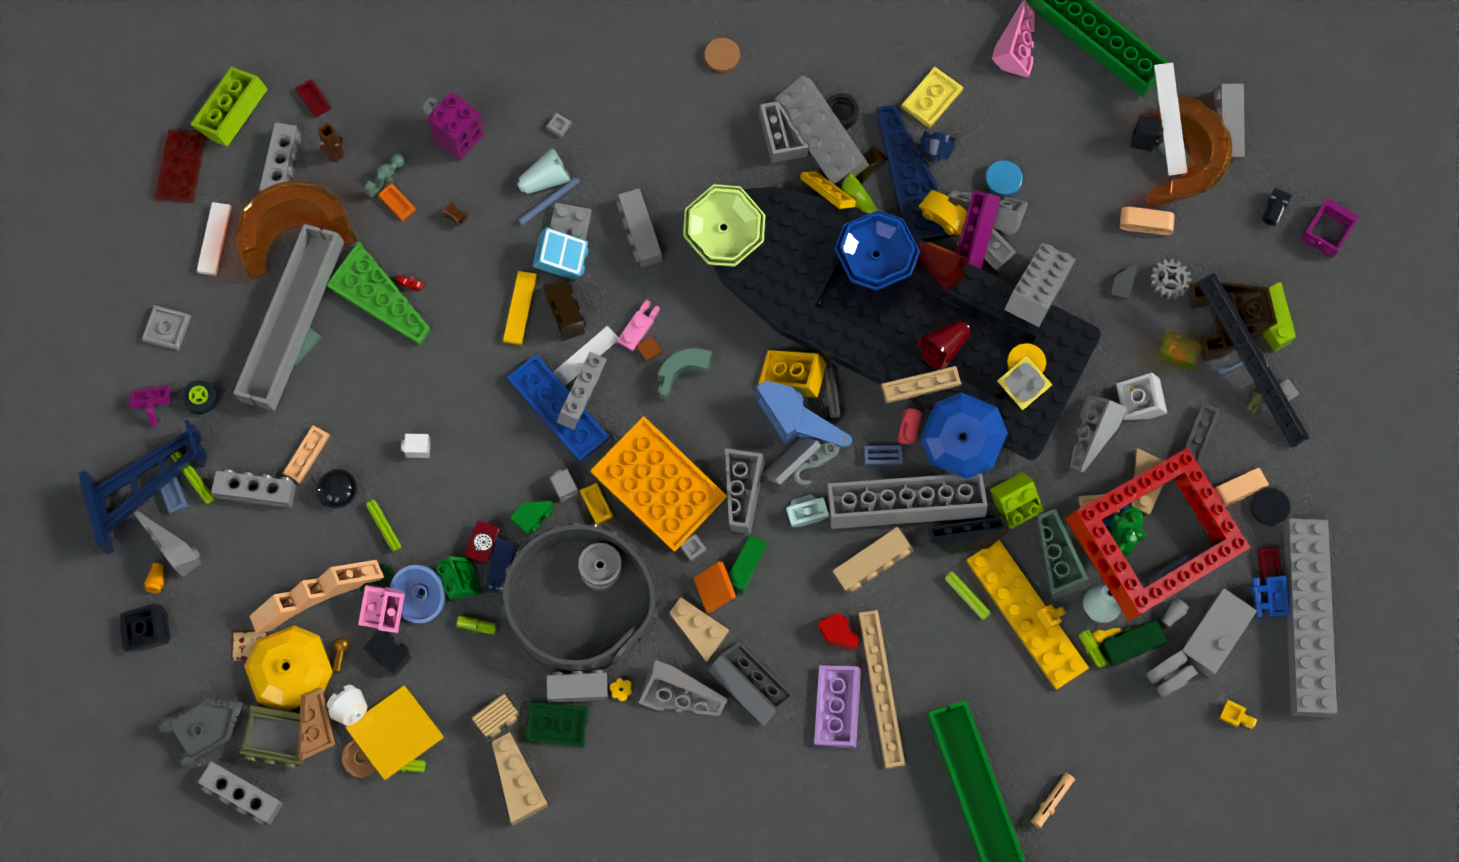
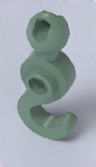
(385, 174)

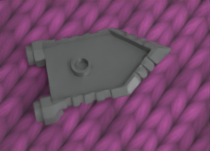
(202, 727)

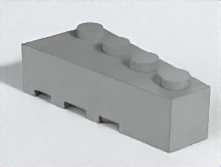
(1230, 107)

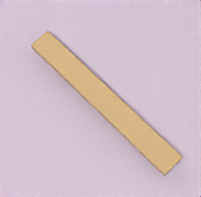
(881, 689)

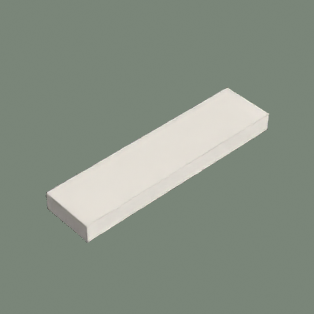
(214, 239)

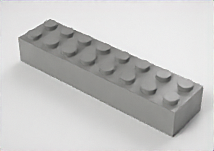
(906, 500)

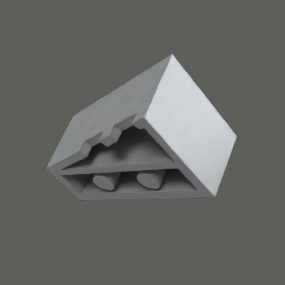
(780, 135)

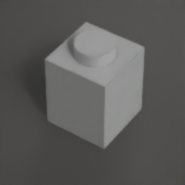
(563, 485)

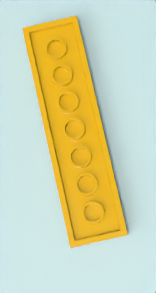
(1019, 606)

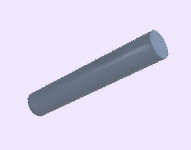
(1176, 564)

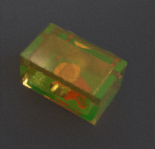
(1179, 351)

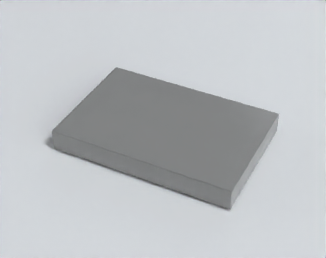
(791, 460)

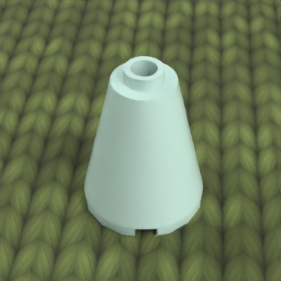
(544, 174)
(1100, 604)

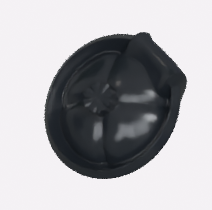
(336, 488)

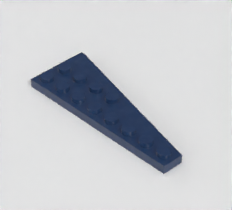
(909, 174)

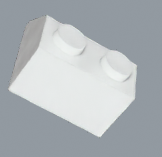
(1144, 400)

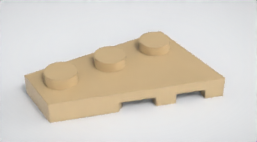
(699, 628)

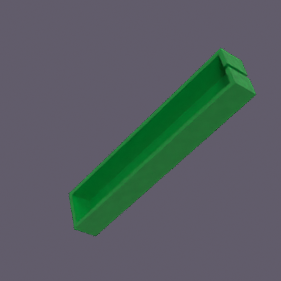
(974, 784)

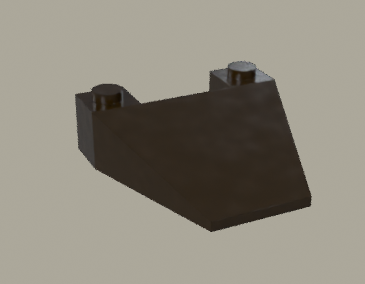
(1253, 307)

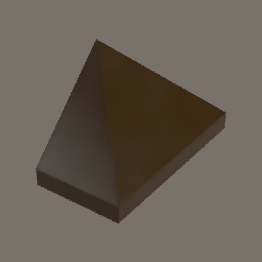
(875, 160)

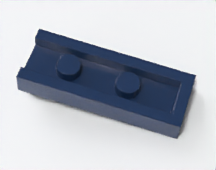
(502, 556)

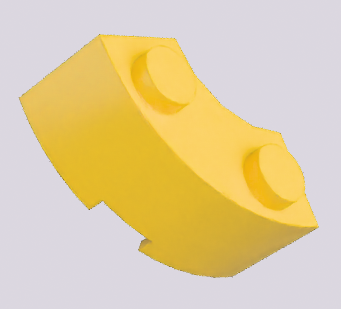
(940, 210)

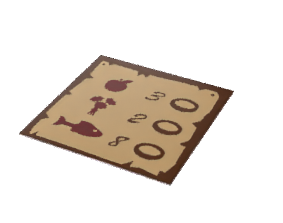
(243, 643)

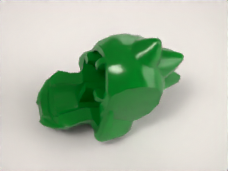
(1128, 529)

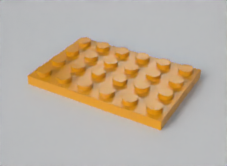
(658, 484)

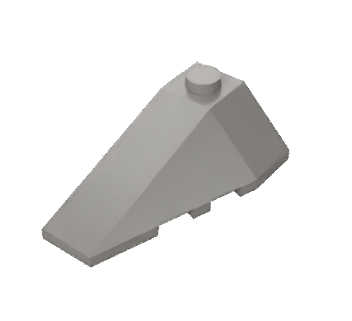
(1009, 212)
(1099, 422)
(174, 549)
(675, 690)

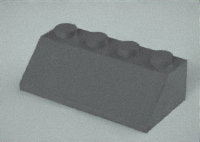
(751, 683)

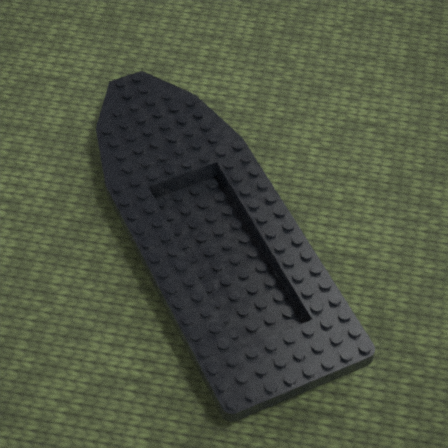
(808, 298)

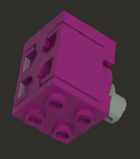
(454, 124)

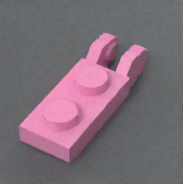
(638, 327)

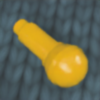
(1100, 635)

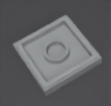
(166, 328)

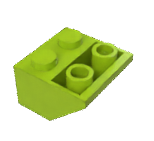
(1017, 500)

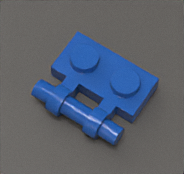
(1276, 596)

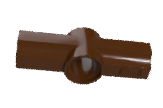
(331, 142)

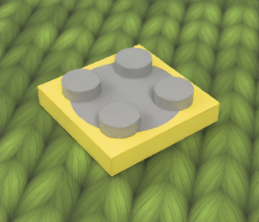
(1024, 383)

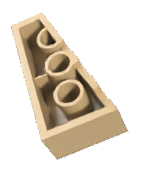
(873, 560)
(519, 786)

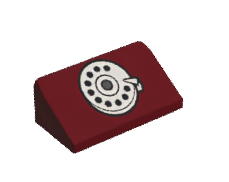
(481, 542)

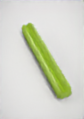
(195, 480)

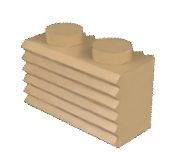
(495, 716)

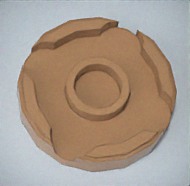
(722, 55)
(356, 761)

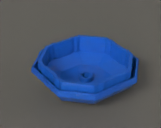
(879, 234)
(983, 429)

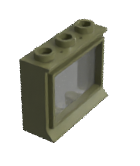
(272, 737)

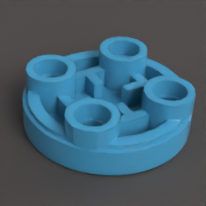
(1003, 178)

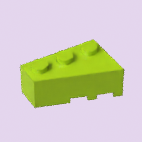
(1283, 332)

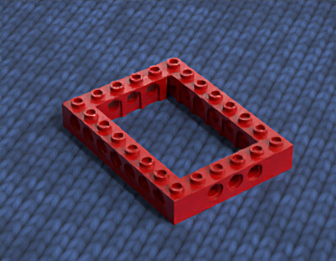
(1110, 561)

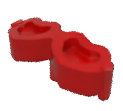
(413, 285)

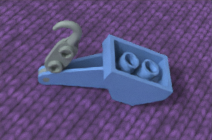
(793, 420)

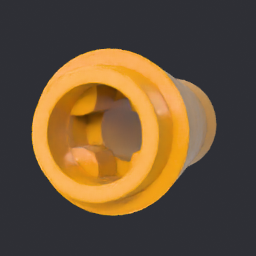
(155, 579)

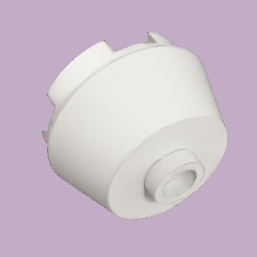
(347, 706)

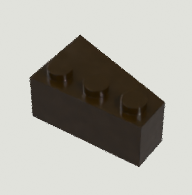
(565, 308)

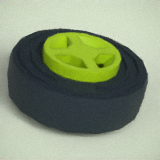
(199, 390)

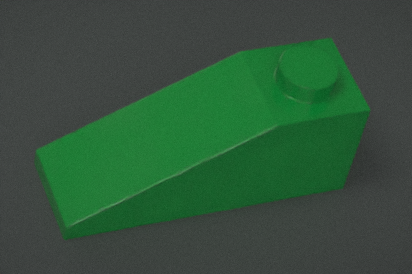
(746, 564)

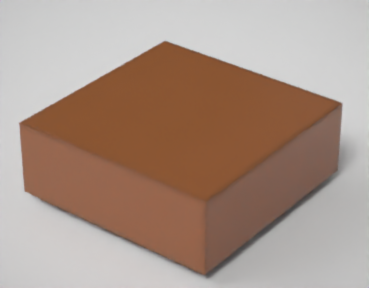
(649, 349)

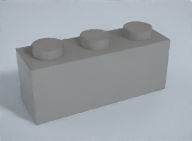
(577, 686)

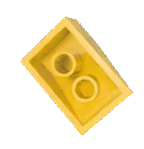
(795, 369)

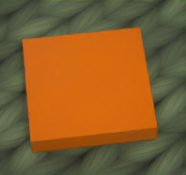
(714, 587)

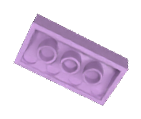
(837, 706)

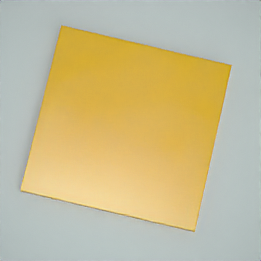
(394, 732)

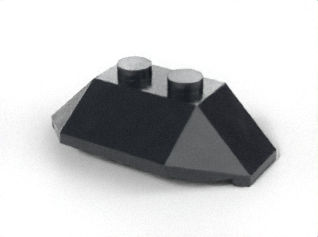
(967, 534)

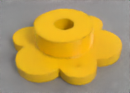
(620, 684)

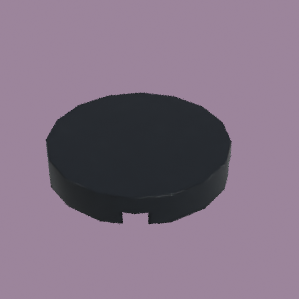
(1270, 506)

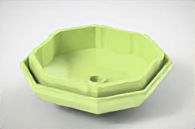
(729, 207)

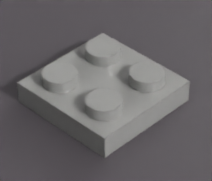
(571, 220)

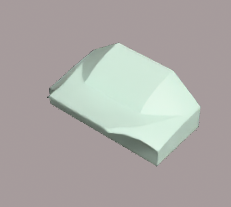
(806, 511)

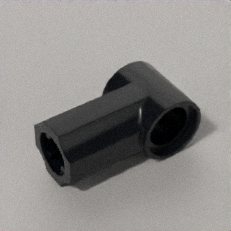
(1277, 203)

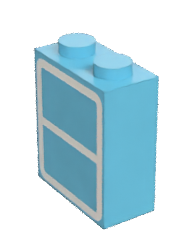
(561, 254)

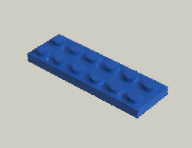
(547, 396)

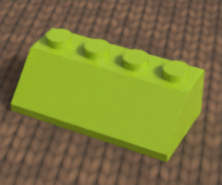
(229, 106)

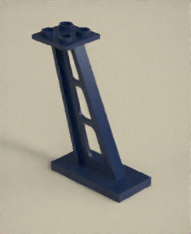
(96, 494)

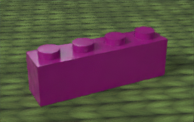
(978, 227)

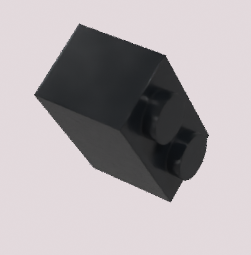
(1146, 133)
(387, 652)

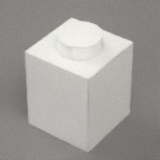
(416, 445)

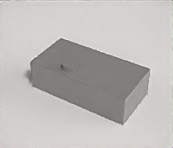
(1217, 632)

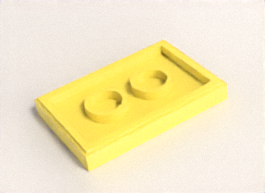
(932, 97)

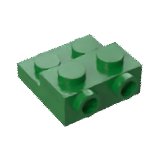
(459, 577)

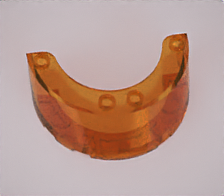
(1208, 150)
(281, 209)

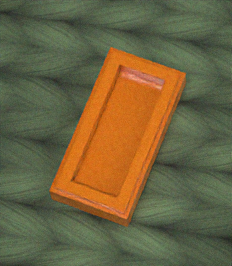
(396, 202)

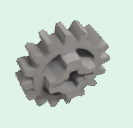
(1170, 271)

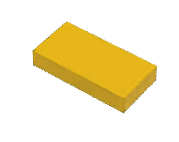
(596, 504)

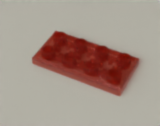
(180, 166)

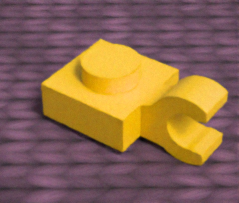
(1049, 616)
(1234, 715)

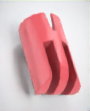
(909, 426)

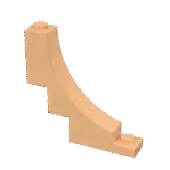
(313, 591)

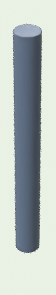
(548, 201)

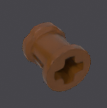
(454, 214)

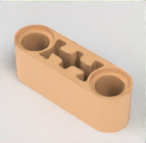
(1147, 220)
(1241, 487)

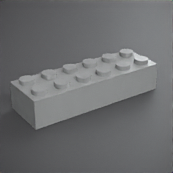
(821, 131)
(1040, 284)

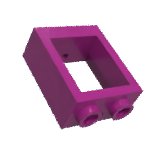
(1340, 215)

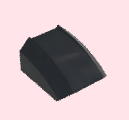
(144, 628)

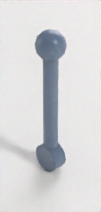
(1222, 371)

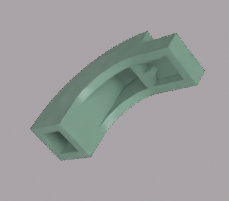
(683, 361)

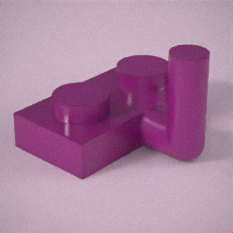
(149, 398)

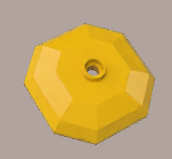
(307, 670)

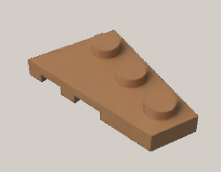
(315, 725)

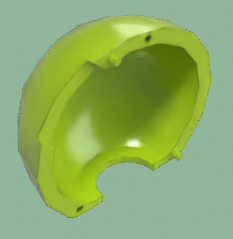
(855, 190)

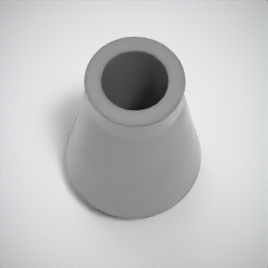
(1175, 611)

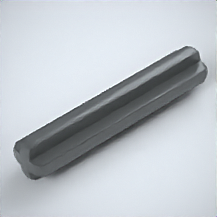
(832, 392)

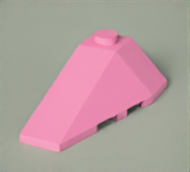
(1014, 46)

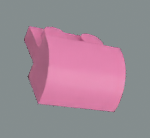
(381, 608)

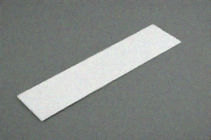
(596, 345)

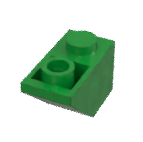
(531, 515)

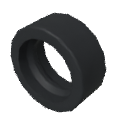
(851, 102)

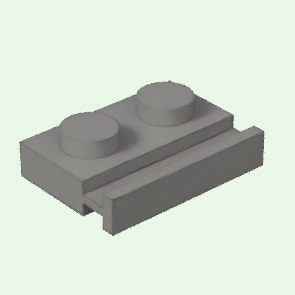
(998, 251)

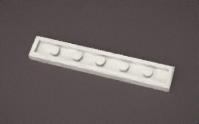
(1170, 119)

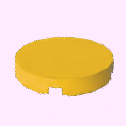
(1023, 350)

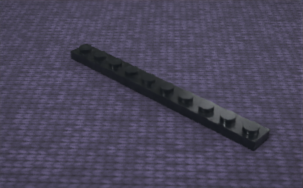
(1253, 360)

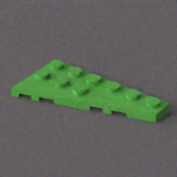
(371, 290)

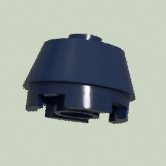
(937, 146)

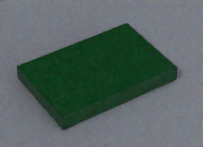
(556, 724)

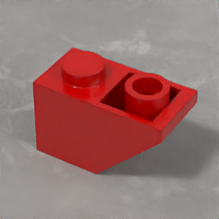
(836, 632)

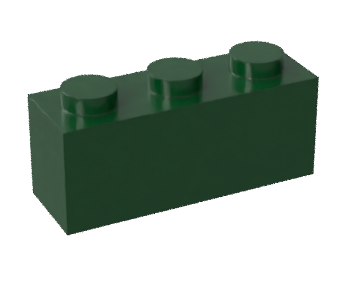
(1133, 643)

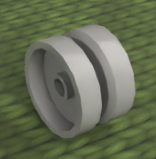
(600, 578)
(1171, 673)

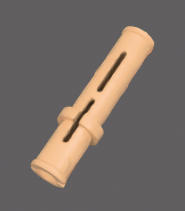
(1039, 819)

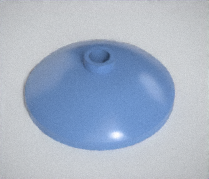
(416, 605)

